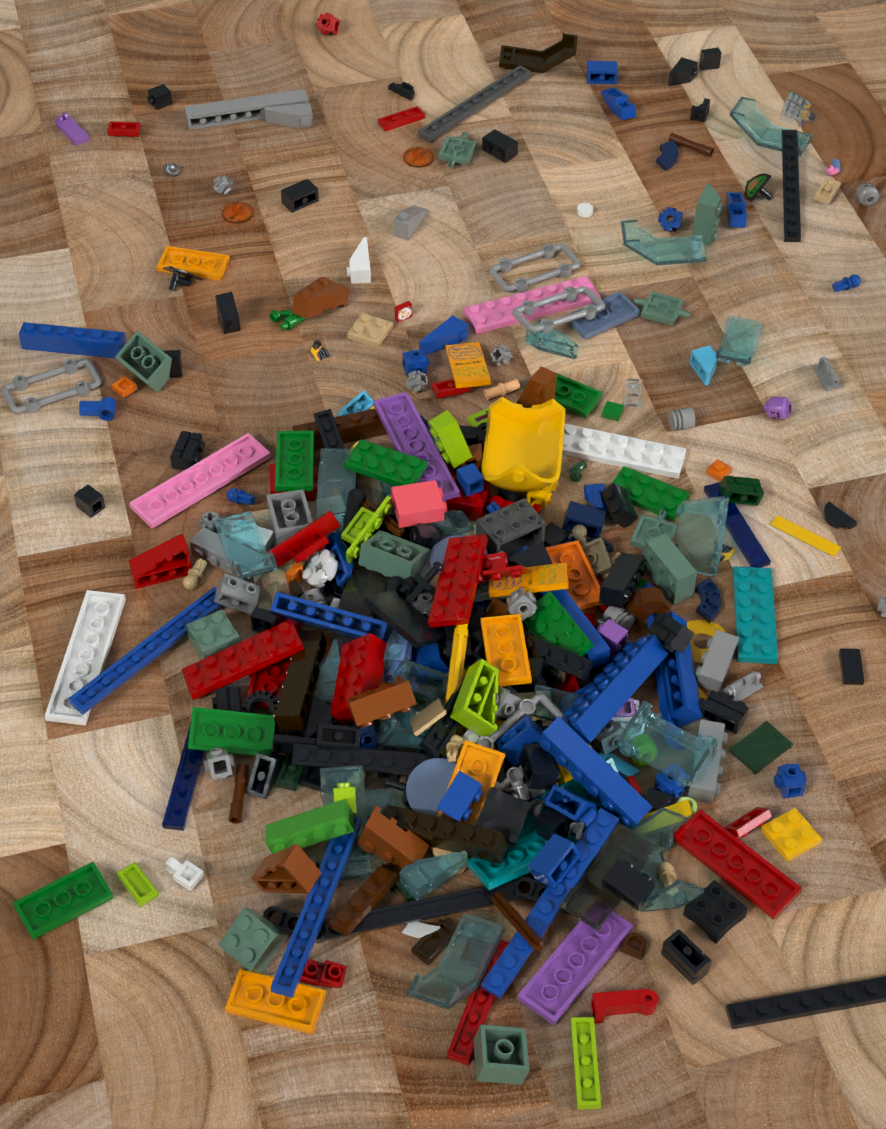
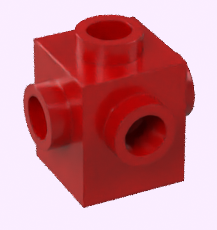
(328, 24)

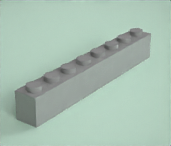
(239, 109)

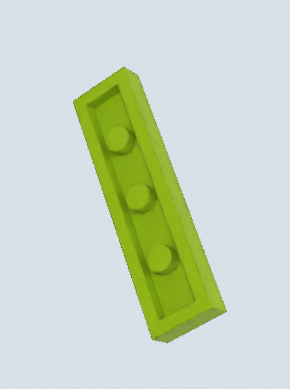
(585, 1063)

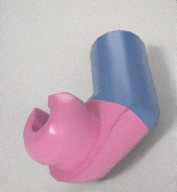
(834, 168)

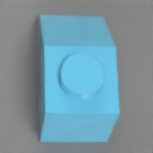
(704, 363)

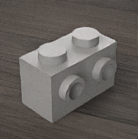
(237, 594)

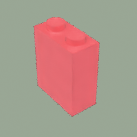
(418, 503)

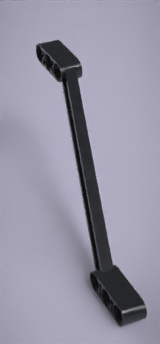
(420, 909)

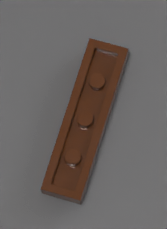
(363, 901)

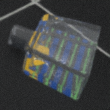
(796, 111)

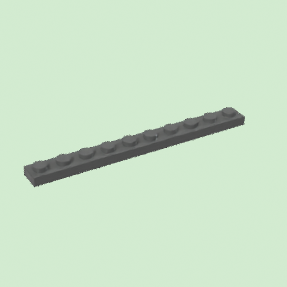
(474, 103)

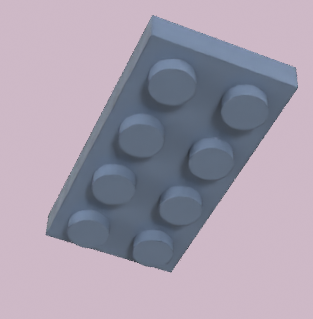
(616, 311)

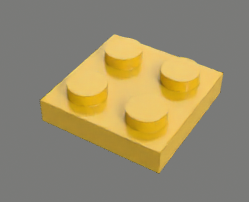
(791, 834)

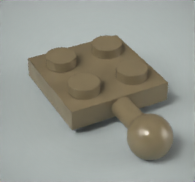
(595, 551)

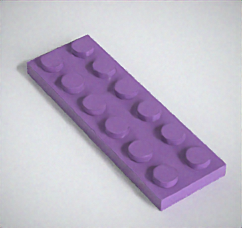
(573, 967)

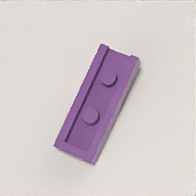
(71, 129)

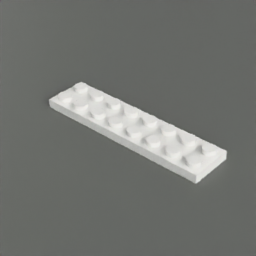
(623, 451)
(85, 653)

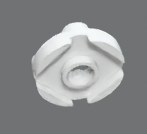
(314, 574)

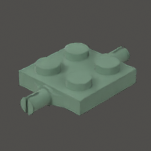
(457, 150)
(662, 308)
(652, 527)

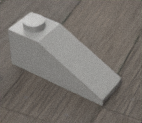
(290, 115)
(408, 221)

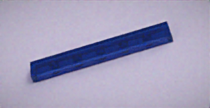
(741, 532)
(183, 787)

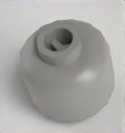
(867, 194)

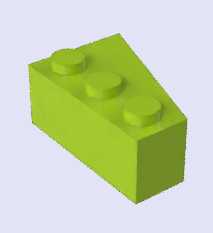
(449, 439)
(477, 699)

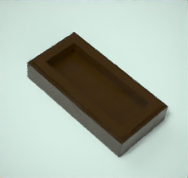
(434, 943)

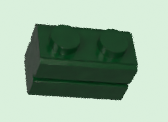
(741, 490)

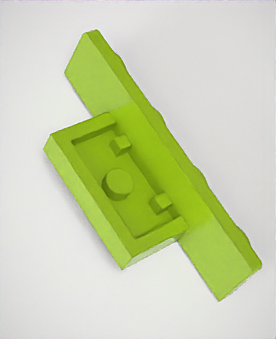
(363, 526)

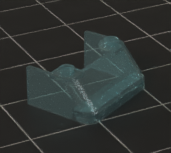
(658, 830)

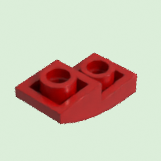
(324, 974)

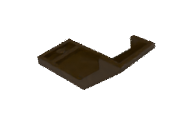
(538, 60)

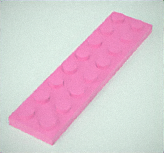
(498, 312)
(199, 480)

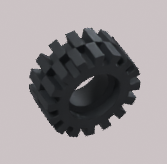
(260, 696)

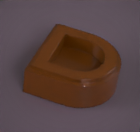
(634, 945)

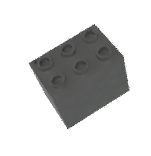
(512, 528)

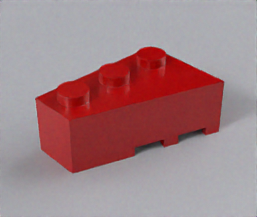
(161, 563)

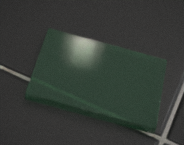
(761, 747)

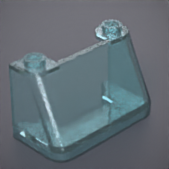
(702, 532)
(428, 682)
(666, 746)

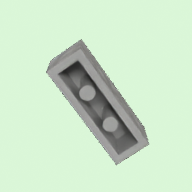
(716, 660)

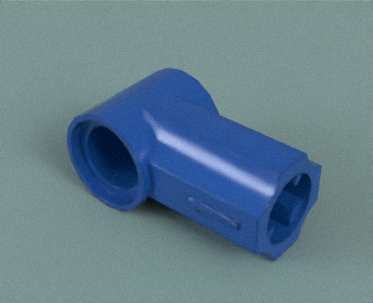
(104, 409)
(592, 494)

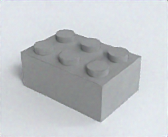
(288, 513)

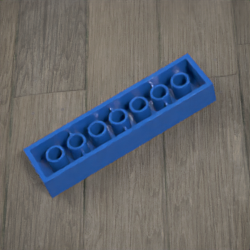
(614, 686)

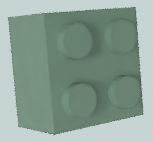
(212, 634)
(252, 940)
(501, 1054)

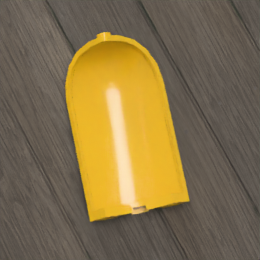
(523, 445)

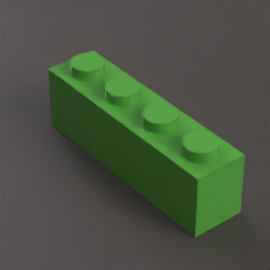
(310, 827)

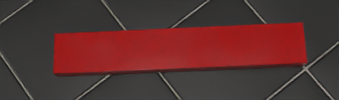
(474, 1014)

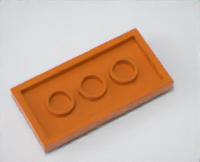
(581, 579)

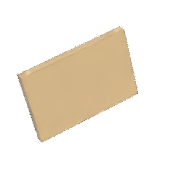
(427, 717)

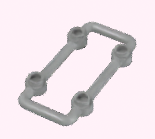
(547, 251)
(547, 325)
(33, 405)
(525, 707)

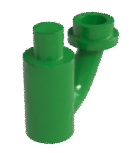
(289, 322)

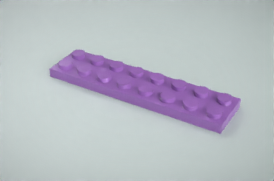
(412, 438)

